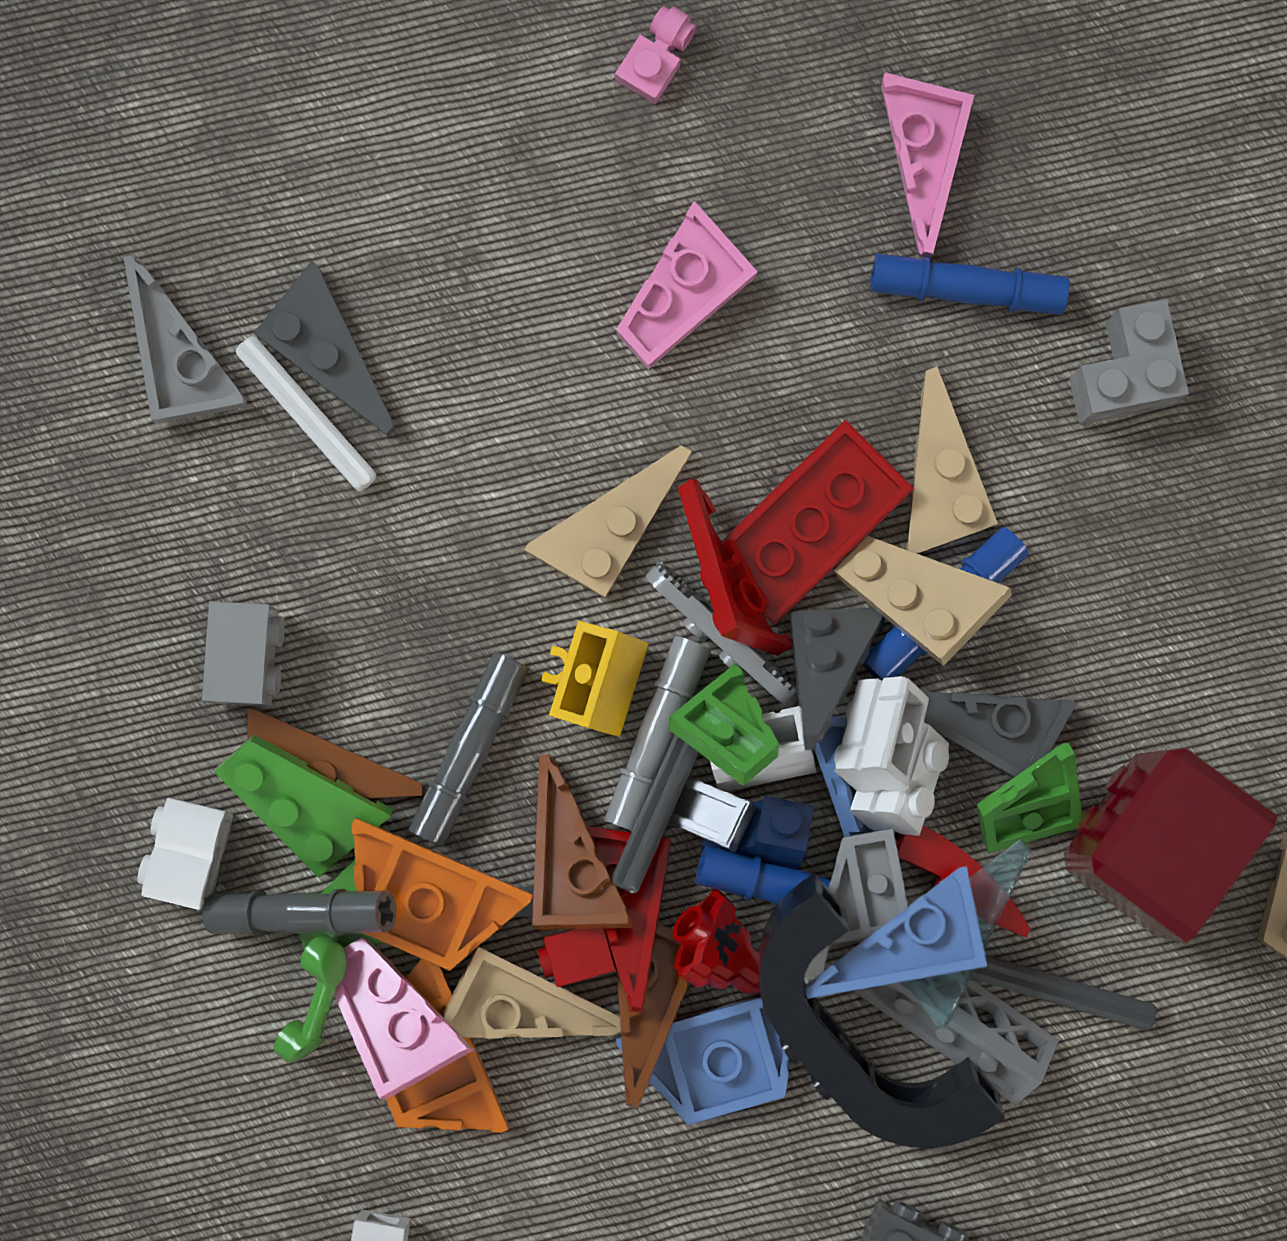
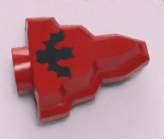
(716, 947)

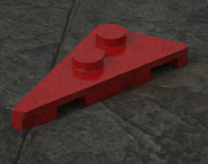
(729, 581)
(634, 946)

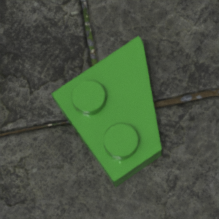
(1034, 803)

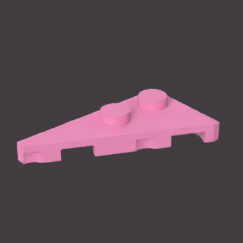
(927, 139)

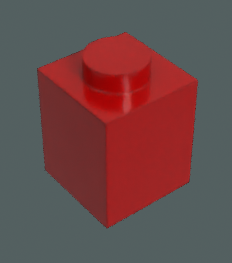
(576, 955)

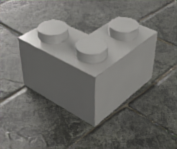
(1143, 371)

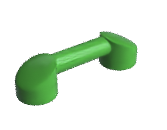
(327, 962)

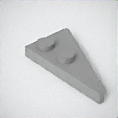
(176, 365)

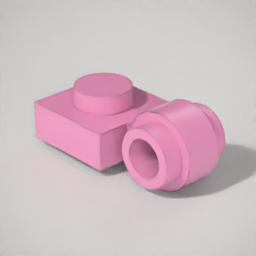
(650, 64)

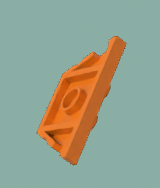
(440, 902)
(457, 1094)

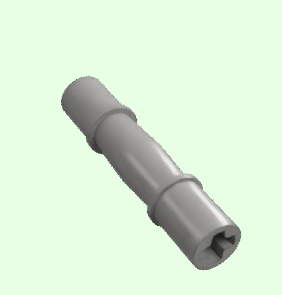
(674, 689)

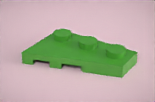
(298, 803)

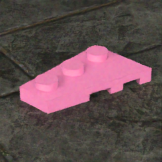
(686, 287)
(392, 1022)

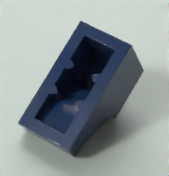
(776, 832)

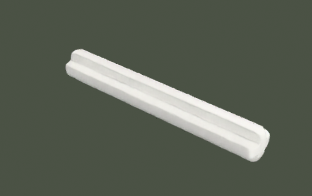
(306, 413)

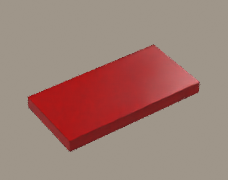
(817, 517)

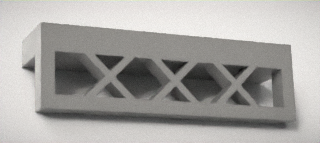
(990, 1049)

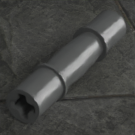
(468, 749)
(300, 912)

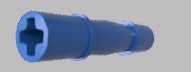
(969, 284)
(991, 561)
(747, 875)

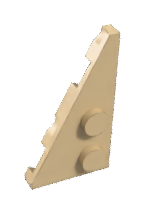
(948, 489)
(603, 535)
(508, 1001)

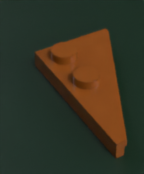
(331, 760)
(569, 872)
(646, 1032)

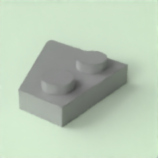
(868, 883)

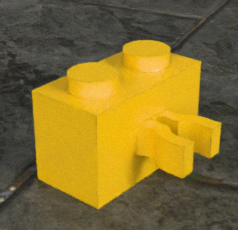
(596, 678)

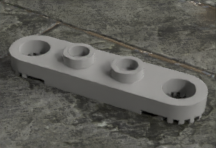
(701, 625)

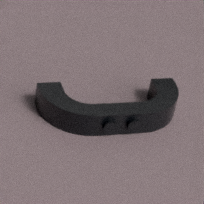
(902, 1113)

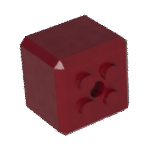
(1168, 841)

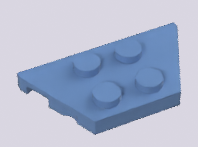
(721, 1062)

